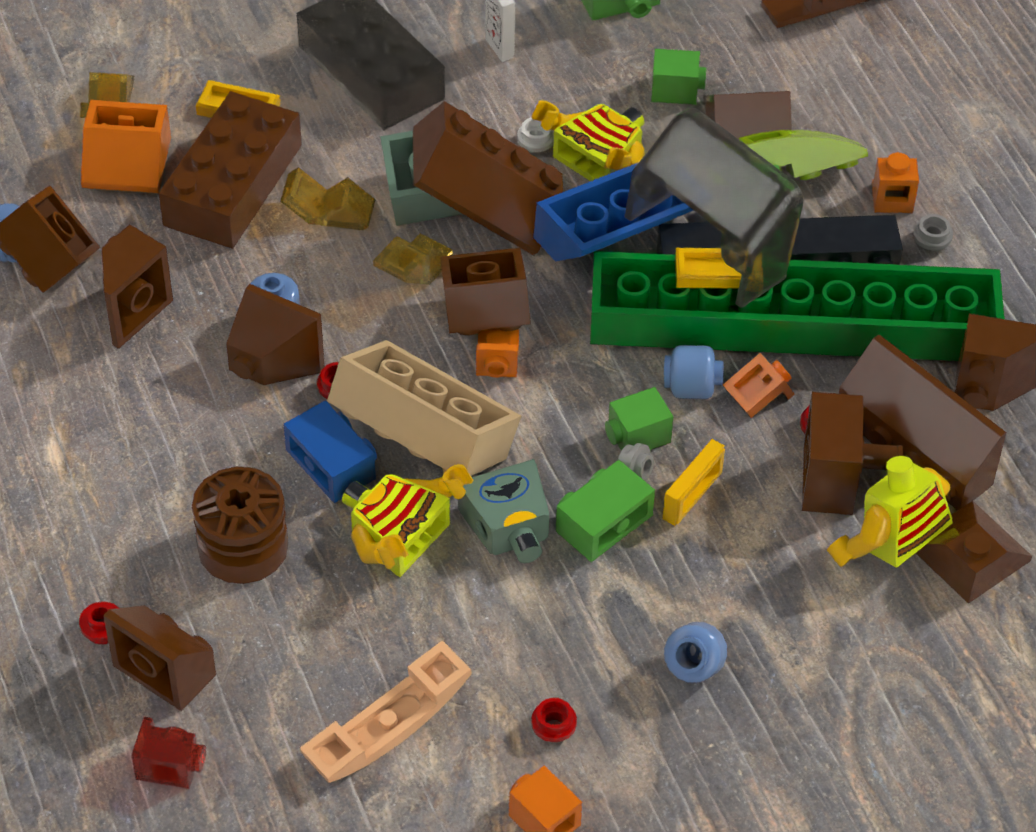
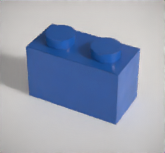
(330, 450)

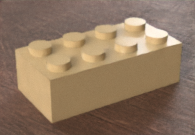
(423, 408)

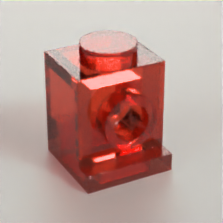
(166, 755)

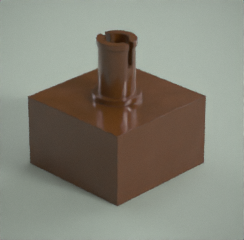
(837, 453)

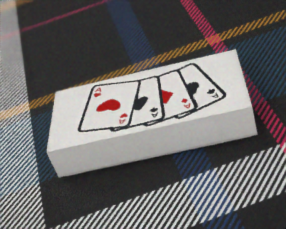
(501, 27)

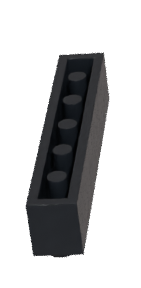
(828, 239)

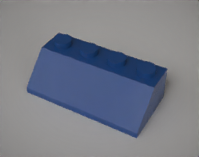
(595, 216)

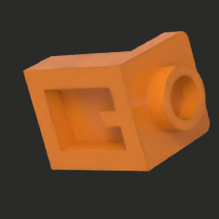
(497, 353)
(758, 384)

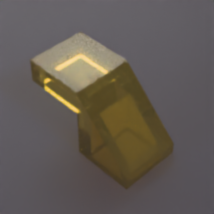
(108, 88)
(339, 206)
(413, 261)

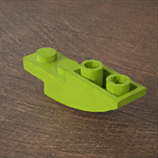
(806, 151)

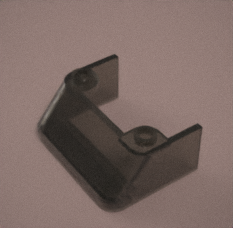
(730, 189)

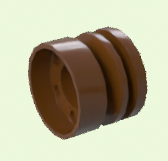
(240, 524)

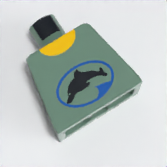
(508, 510)

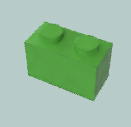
(604, 510)

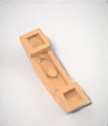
(389, 719)

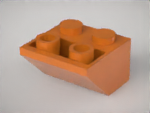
(125, 146)

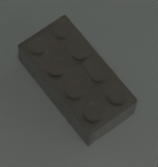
(371, 58)

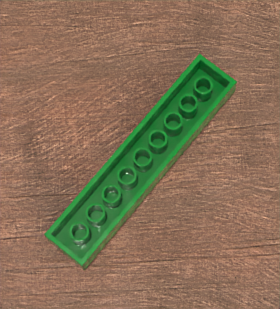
(812, 311)

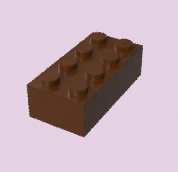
(230, 169)

